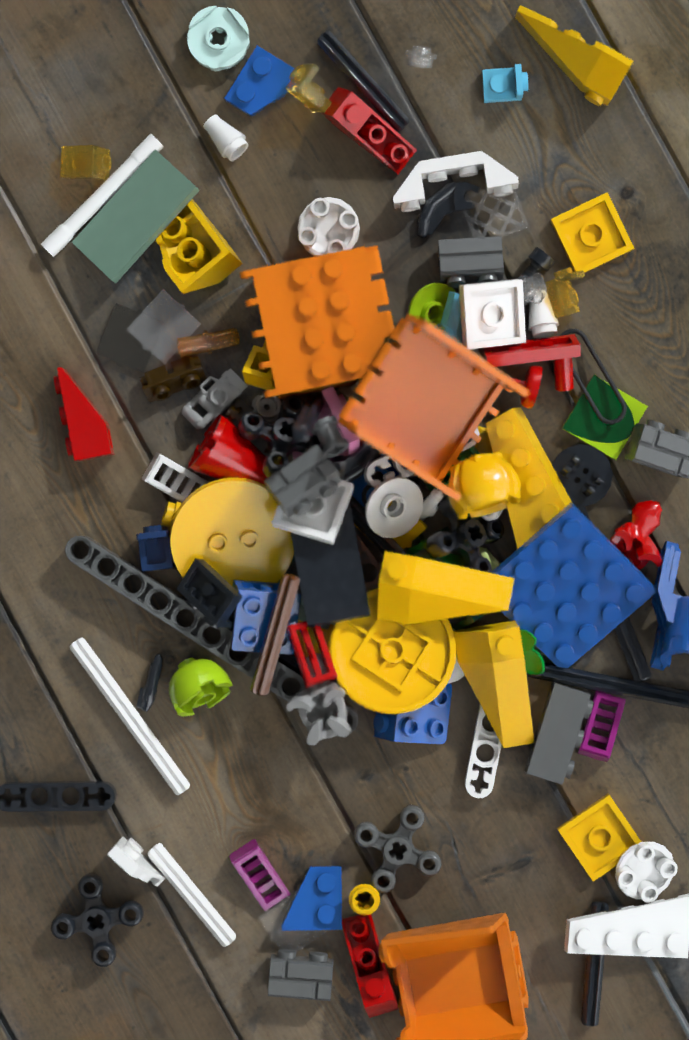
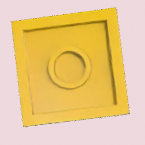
(592, 234)
(599, 836)

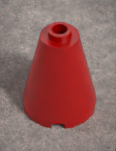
(227, 454)

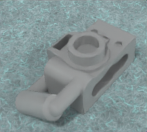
(215, 399)

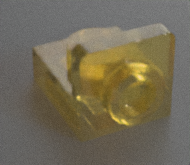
(309, 94)
(85, 162)
(561, 294)

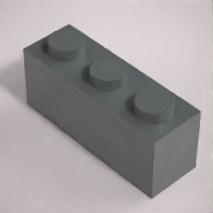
(558, 733)

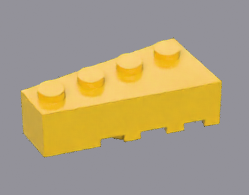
(540, 488)

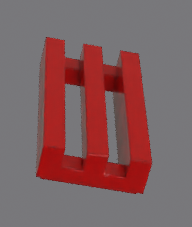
(319, 677)

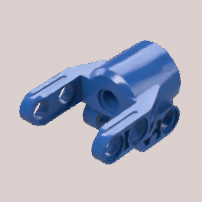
(670, 611)

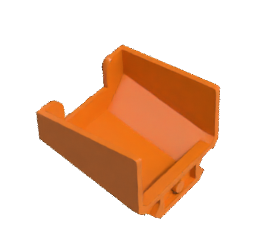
(459, 980)

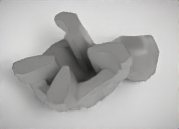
(321, 708)

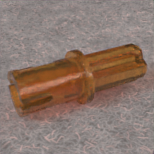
(207, 342)

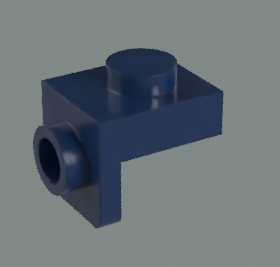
(155, 549)

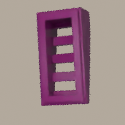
(593, 752)
(245, 853)

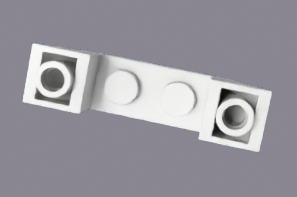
(497, 177)

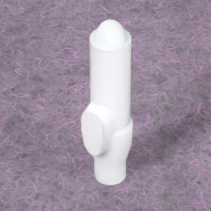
(430, 504)

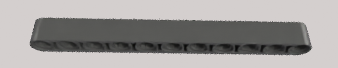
(169, 615)

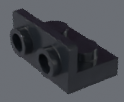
(209, 594)

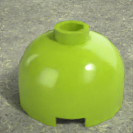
(198, 684)

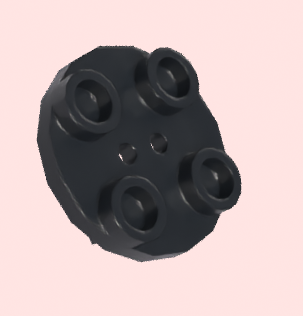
(592, 485)

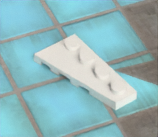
(641, 930)

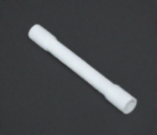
(65, 232)

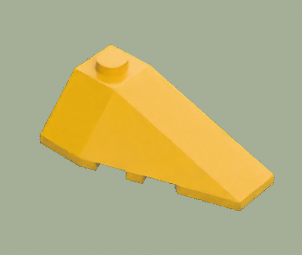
(593, 68)
(195, 251)
(430, 590)
(497, 674)

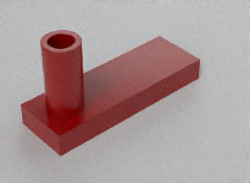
(555, 348)

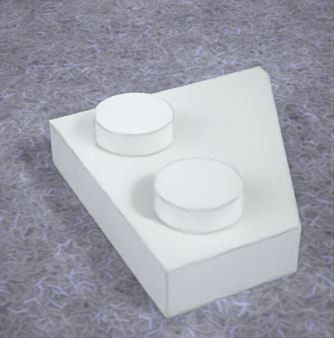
(129, 857)

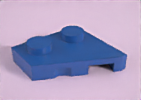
(259, 82)
(317, 901)

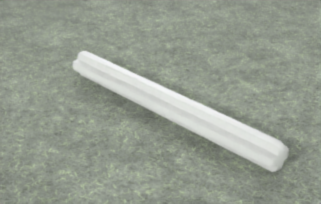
(129, 716)

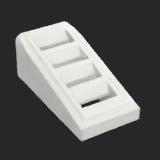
(154, 467)

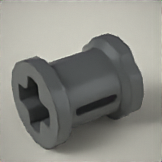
(329, 436)

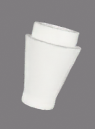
(226, 138)
(542, 319)

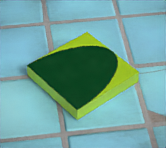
(588, 428)

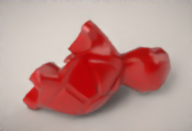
(633, 537)

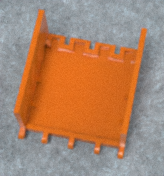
(321, 319)
(425, 400)

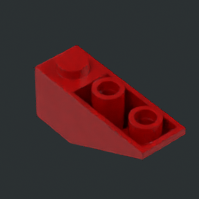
(368, 130)
(87, 427)
(370, 971)

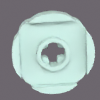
(220, 20)

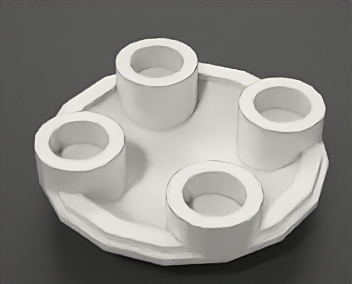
(328, 226)
(645, 871)

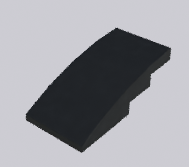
(331, 576)

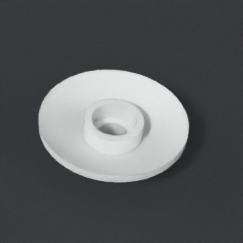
(403, 512)

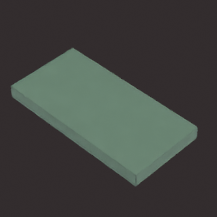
(135, 216)

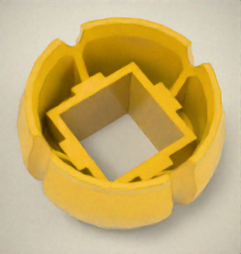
(484, 485)

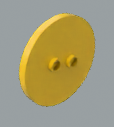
(232, 531)
(392, 663)

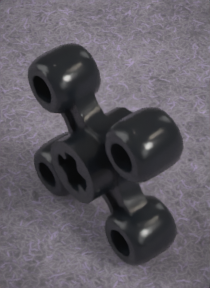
(277, 434)
(464, 538)
(84, 923)

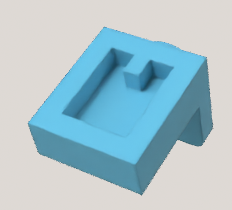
(504, 84)

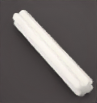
(191, 895)

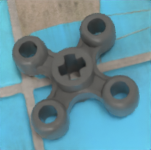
(385, 842)

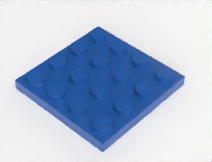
(571, 586)

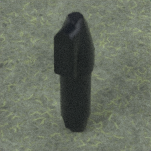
(148, 692)

